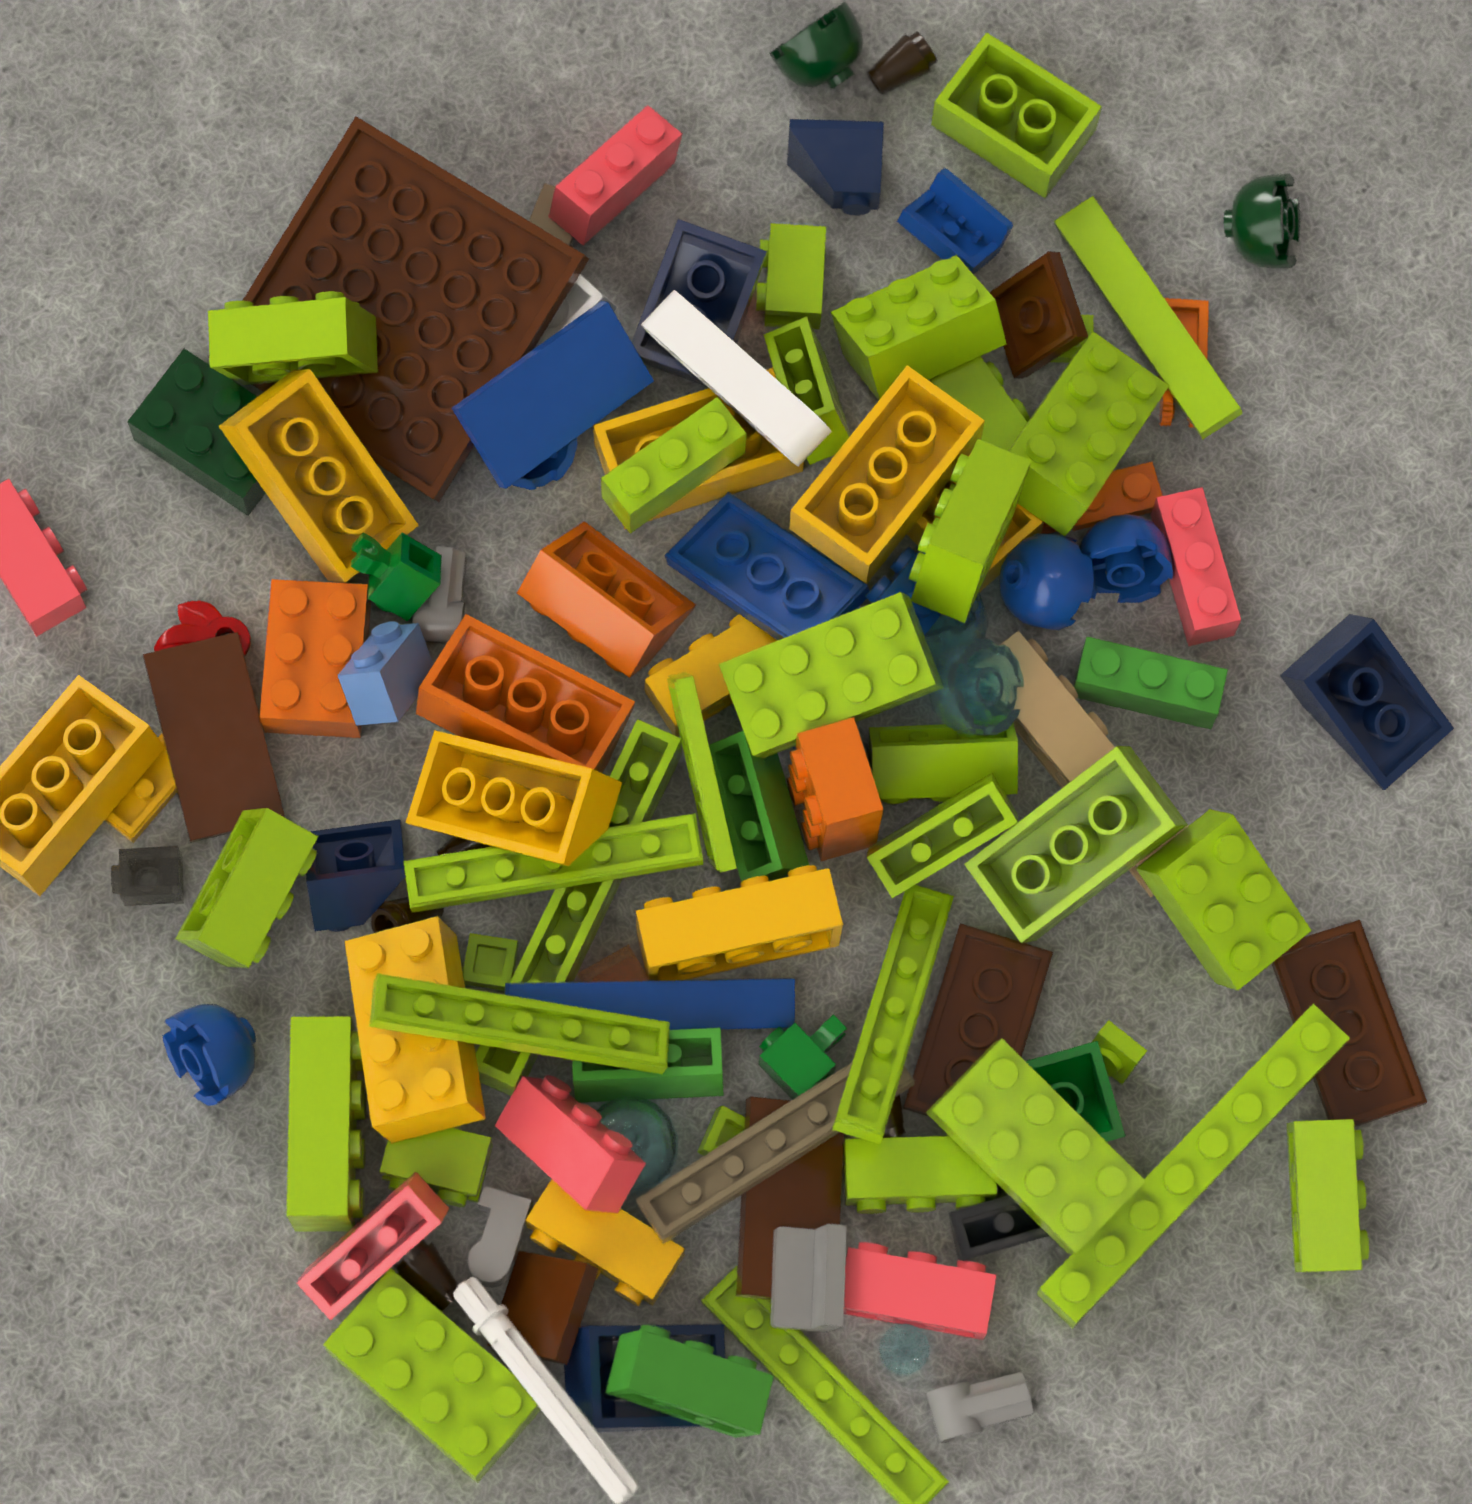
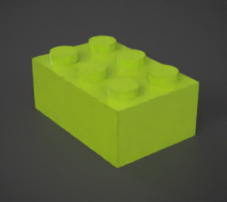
(1015, 115)
(920, 322)
(290, 334)
(969, 530)
(248, 888)
(1224, 899)

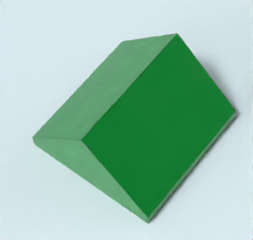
(1084, 1084)

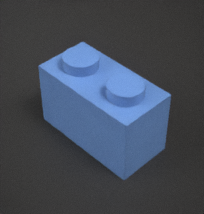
(386, 673)

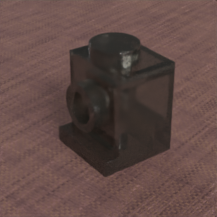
(136, 862)

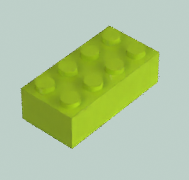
(1083, 430)
(831, 674)
(1075, 844)
(323, 1125)
(1036, 1147)
(433, 1375)

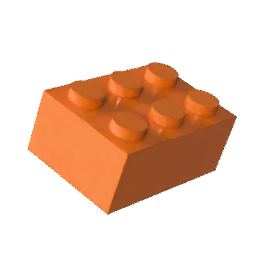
(308, 643)
(836, 790)

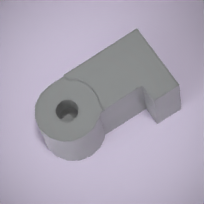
(496, 1253)

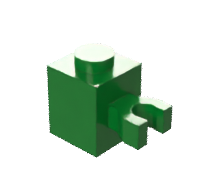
(398, 576)
(800, 1060)

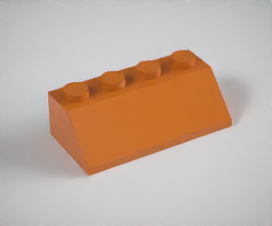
(521, 699)

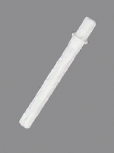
(545, 1390)

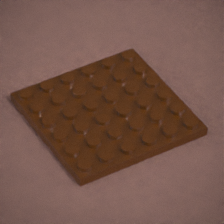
(451, 285)

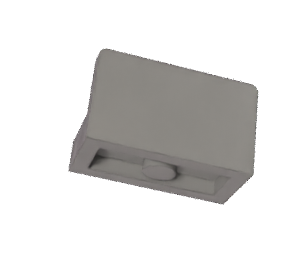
(808, 1278)

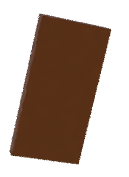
(212, 734)
(983, 998)
(1374, 1068)
(797, 1197)

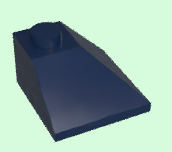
(839, 161)
(354, 873)

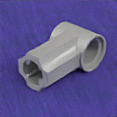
(444, 608)
(969, 1408)

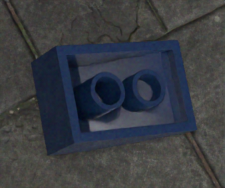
(713, 276)
(1368, 699)
(590, 1369)

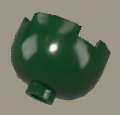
(822, 50)
(1263, 218)

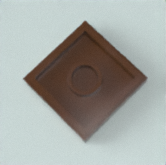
(1038, 315)
(548, 1302)

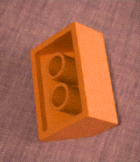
(604, 598)

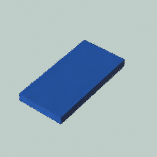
(553, 394)
(764, 570)

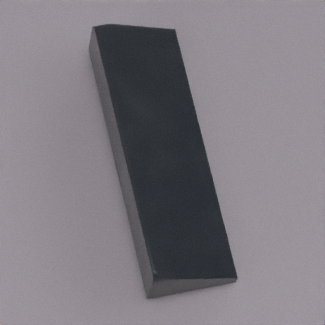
(992, 1227)

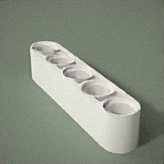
(736, 378)

